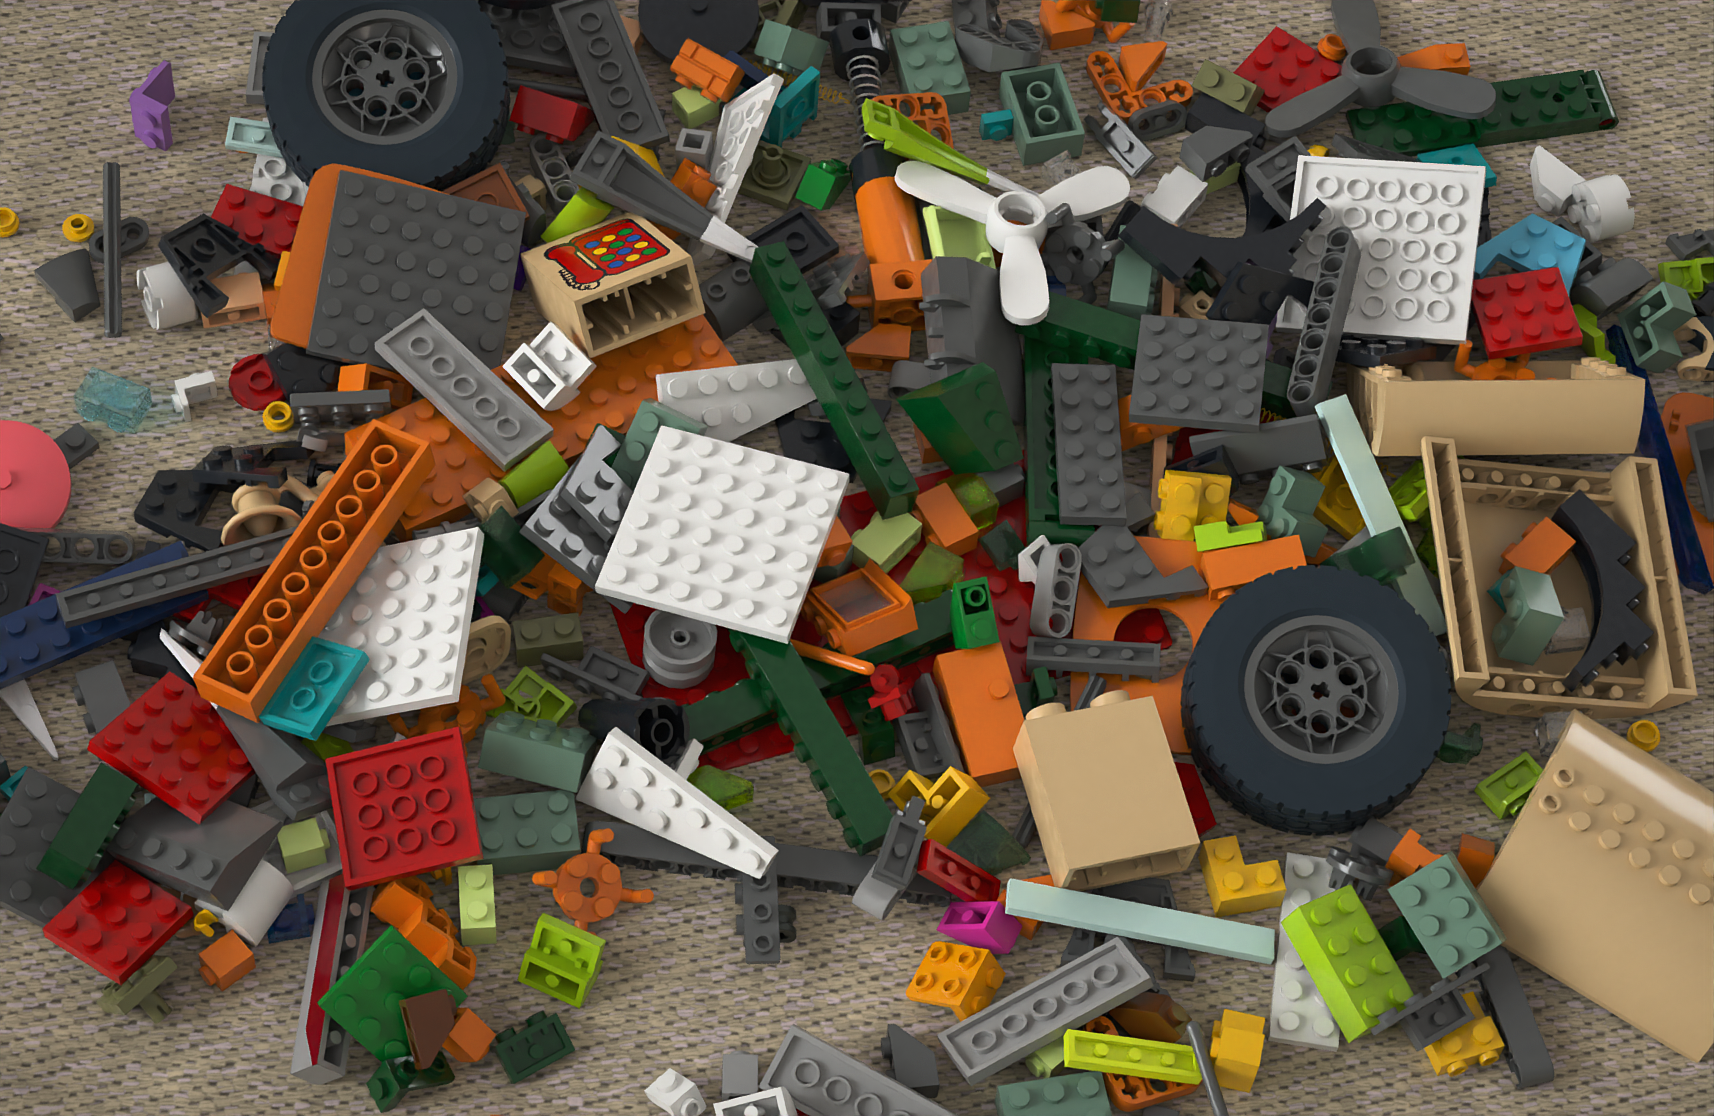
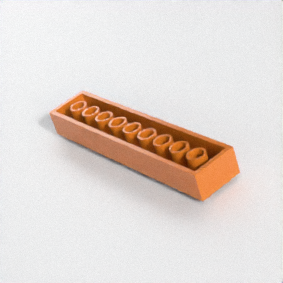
(315, 569)

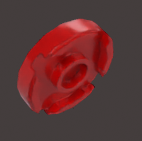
(254, 392)

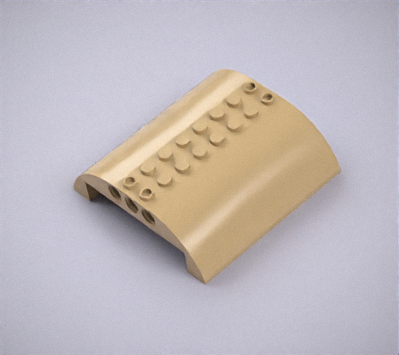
(1486, 507)
(1615, 884)

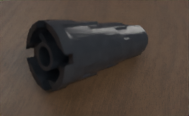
(651, 722)

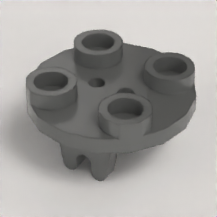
(201, 630)
(1363, 867)

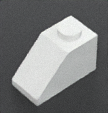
(1552, 182)

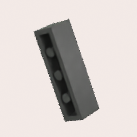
(103, 697)

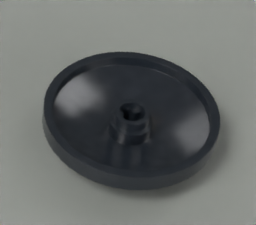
(711, 23)

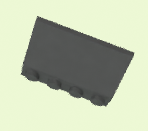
(195, 859)

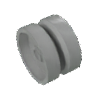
(678, 649)

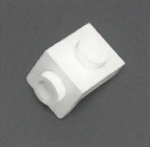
(193, 390)
(676, 1095)

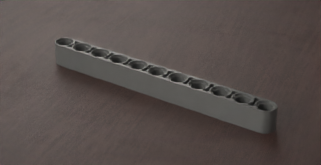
(795, 865)

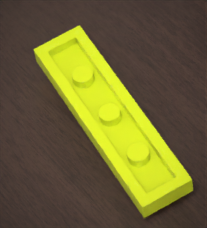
(1130, 1056)

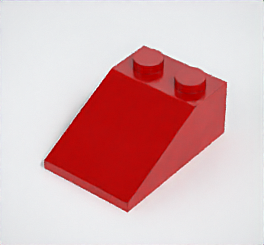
(550, 115)

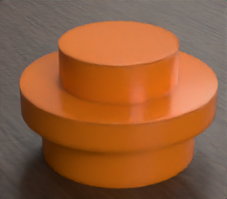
(1332, 47)

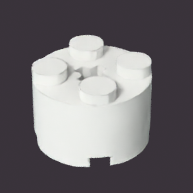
(1601, 208)
(165, 297)

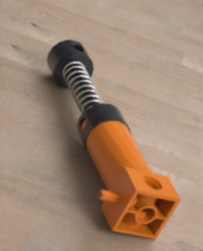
(884, 210)

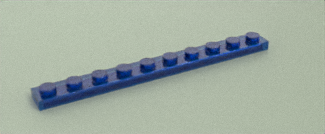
(1654, 444)

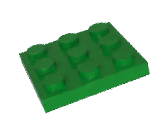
(370, 991)

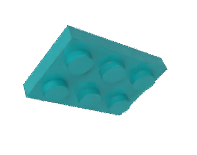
(314, 688)

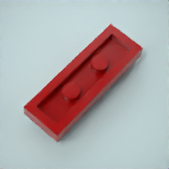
(956, 873)

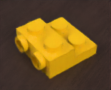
(1190, 501)
(1337, 504)
(1469, 1044)

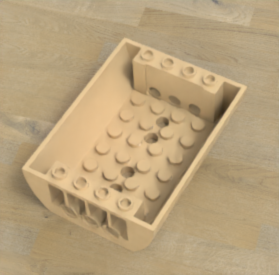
(1581, 411)

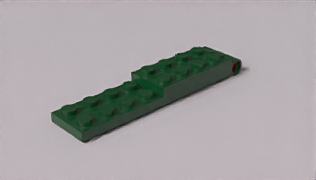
(1523, 112)
(1039, 446)

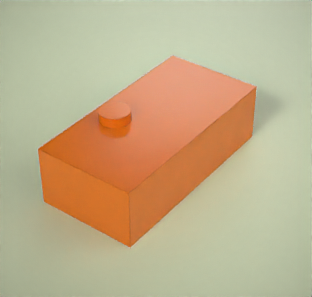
(981, 711)

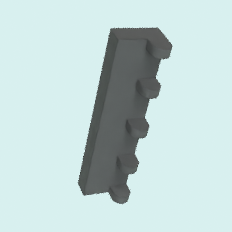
(1093, 657)

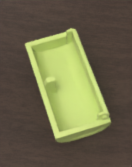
(957, 236)

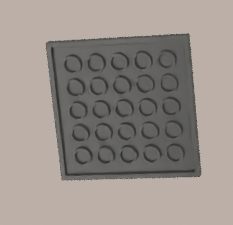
(409, 251)

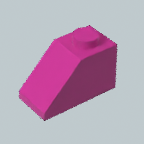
(981, 925)

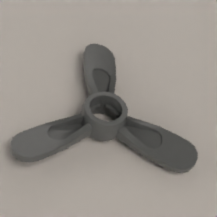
(1375, 77)

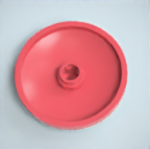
(32, 477)

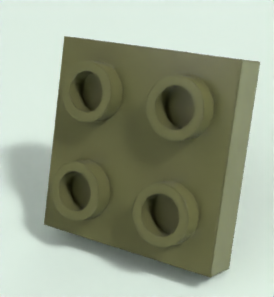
(774, 175)
(140, 989)

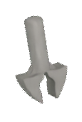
(317, 440)

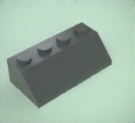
(1287, 442)

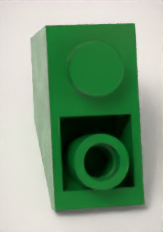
(823, 183)
(972, 614)

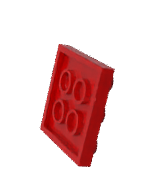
(1285, 68)
(1524, 313)
(118, 922)

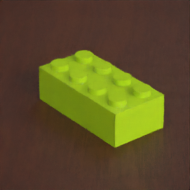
(1347, 960)

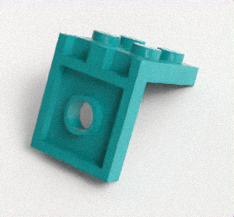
(791, 108)

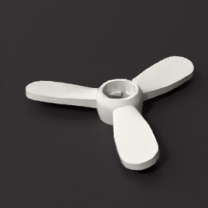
(1022, 272)

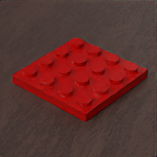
(175, 748)
(403, 808)

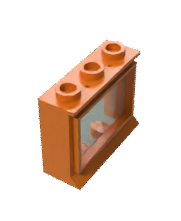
(860, 610)

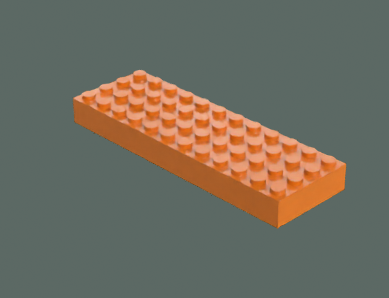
(606, 397)

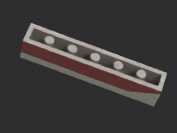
(335, 946)

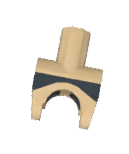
(1700, 334)

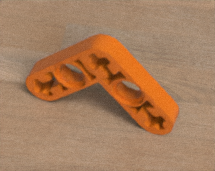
(1131, 100)
(926, 118)
(1143, 1092)

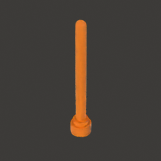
(833, 658)

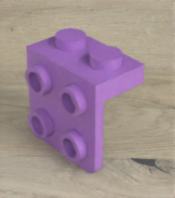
(150, 107)

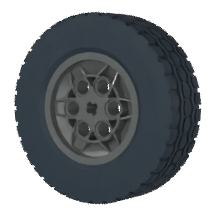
(458, 100)
(1277, 762)

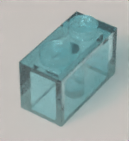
(112, 401)

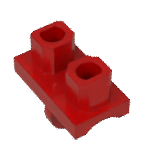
(891, 693)

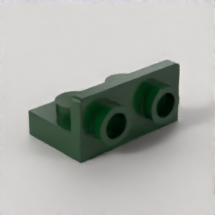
(532, 1046)

